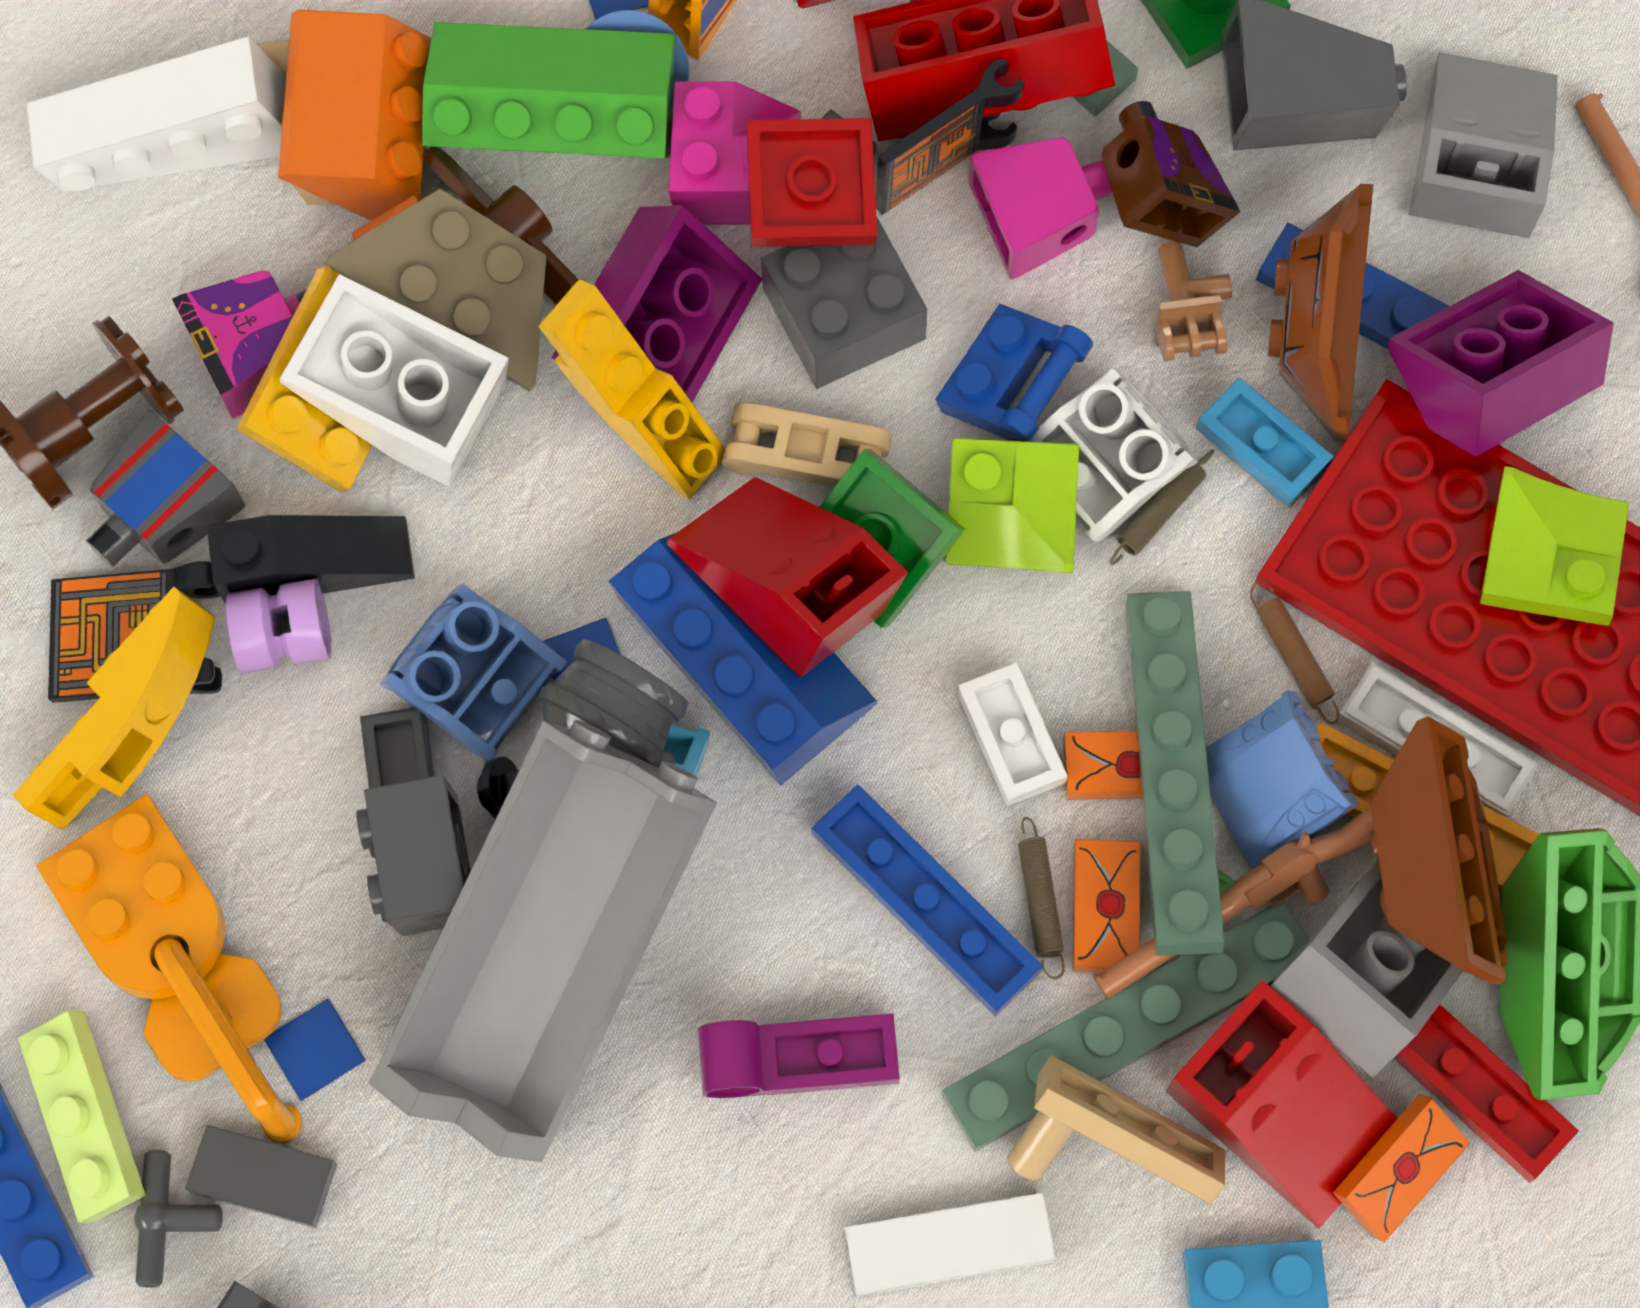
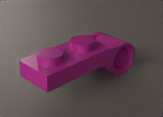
(797, 1057)

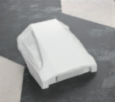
(1123, 451)

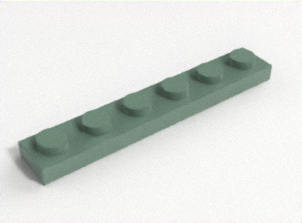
(1174, 775)
(1128, 1024)

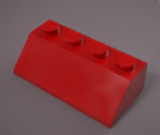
(936, 52)

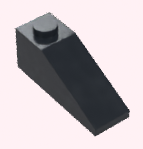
(296, 548)

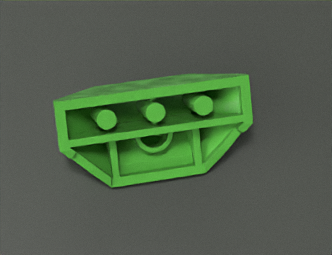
(1571, 961)

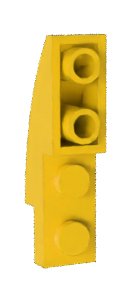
(629, 392)
(139, 701)

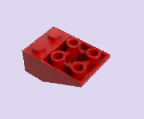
(790, 570)
(1283, 1101)

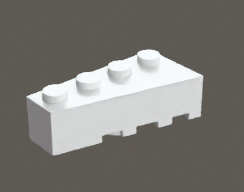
(162, 119)

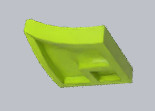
(1014, 504)
(1554, 550)

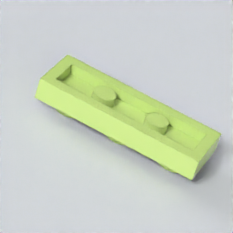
(81, 1116)

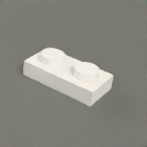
(1012, 734)

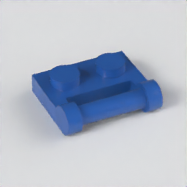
(1001, 365)

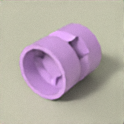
(257, 632)

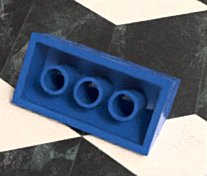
(744, 681)

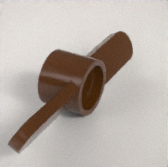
(511, 211)

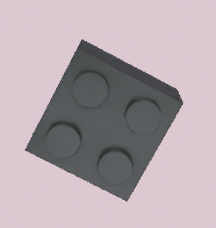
(844, 305)
(418, 852)

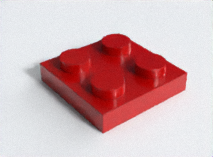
(811, 182)

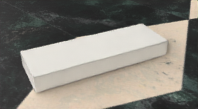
(1387, 710)
(949, 1244)

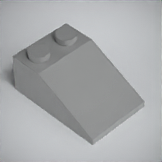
(1365, 980)

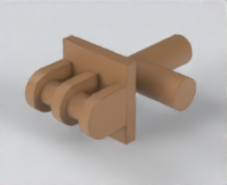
(1193, 314)

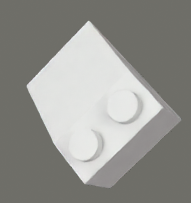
(396, 378)

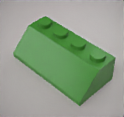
(549, 90)

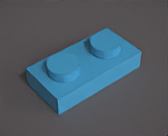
(1264, 442)
(1256, 1276)

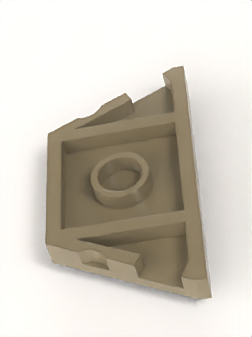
(458, 273)

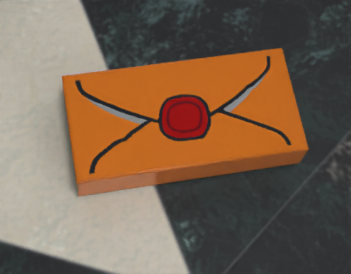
(1102, 765)
(1105, 903)
(1401, 1167)

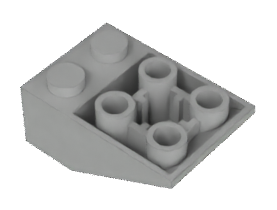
(1486, 146)

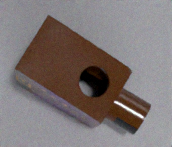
(1165, 179)

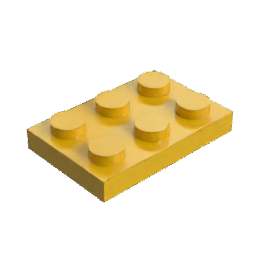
(293, 425)

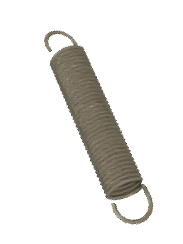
(1160, 509)
(1041, 898)

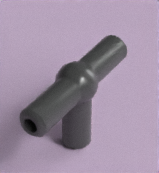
(156, 1218)

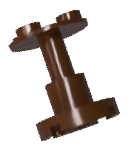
(59, 426)

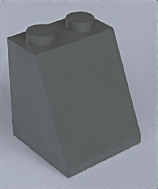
(1304, 79)

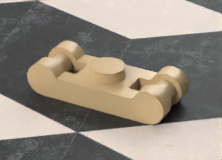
(803, 447)

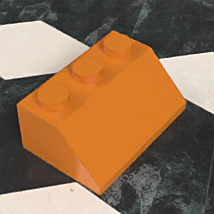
(354, 109)

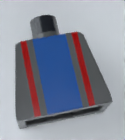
(159, 495)

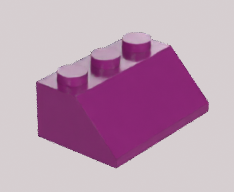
(676, 291)
(1501, 360)

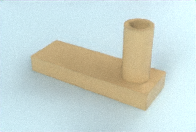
(1081, 1103)

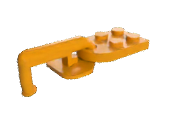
(133, 906)

